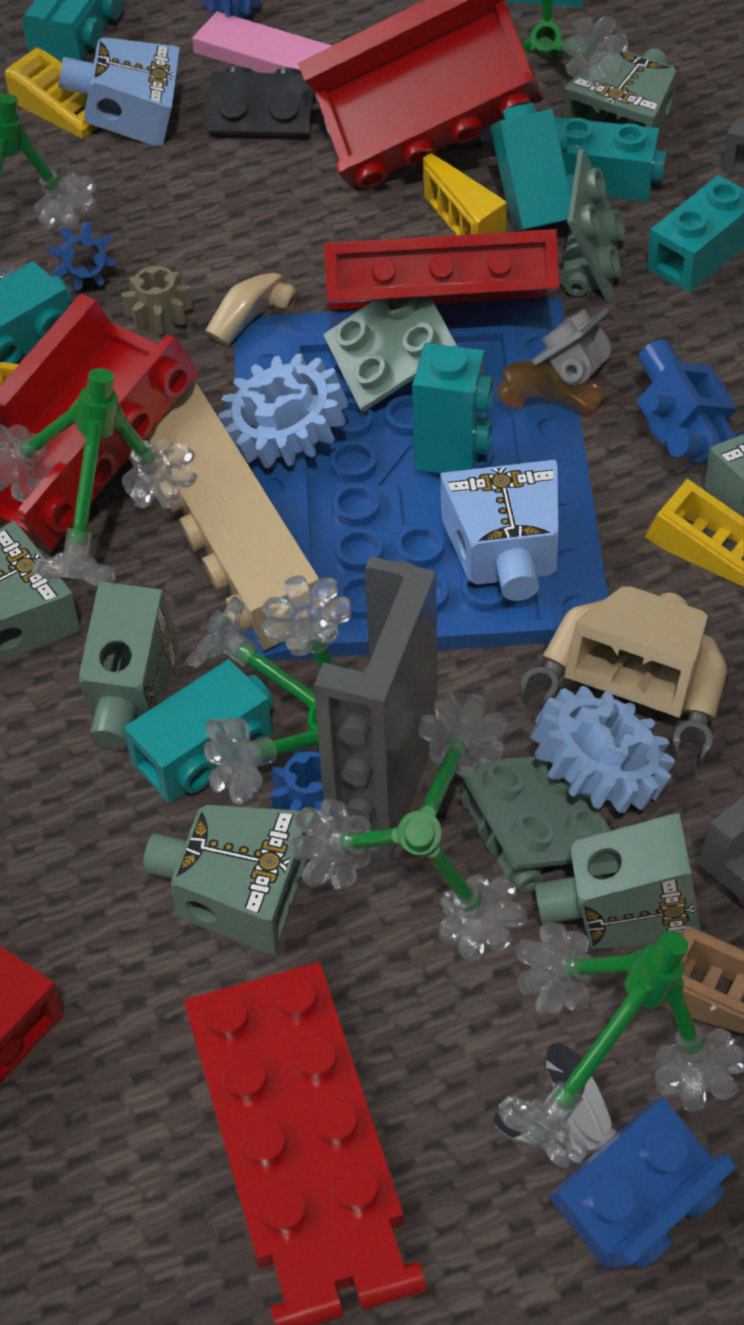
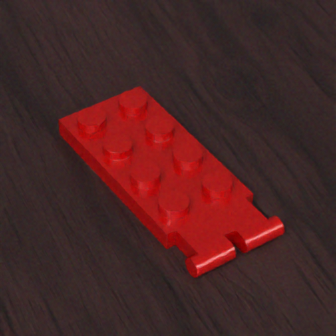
(301, 1145)

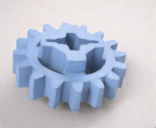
(284, 410)
(602, 749)

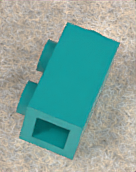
(621, 151)
(532, 166)
(699, 235)
(28, 309)
(450, 408)
(171, 737)

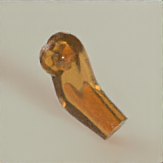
(543, 381)

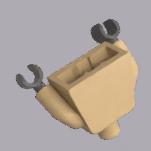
(643, 652)

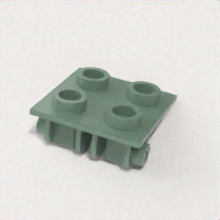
(593, 234)
(383, 345)
(527, 817)

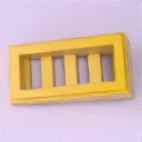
(29, 81)
(461, 200)
(690, 543)

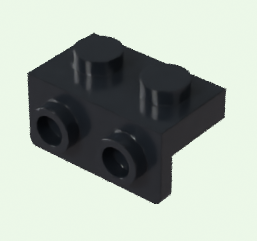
(260, 104)

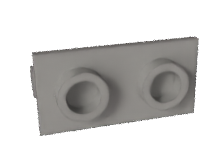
(577, 347)

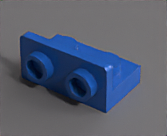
(641, 1188)

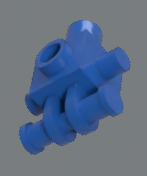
(684, 403)

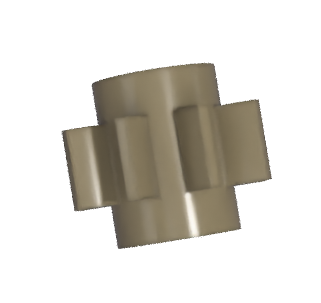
(157, 299)

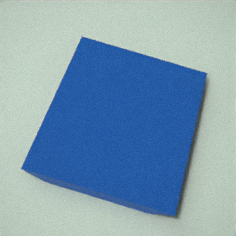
(369, 501)

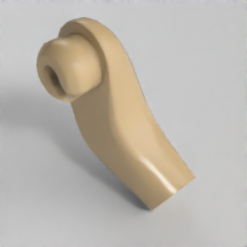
(246, 302)

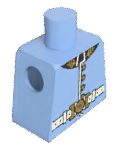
(126, 87)
(504, 524)

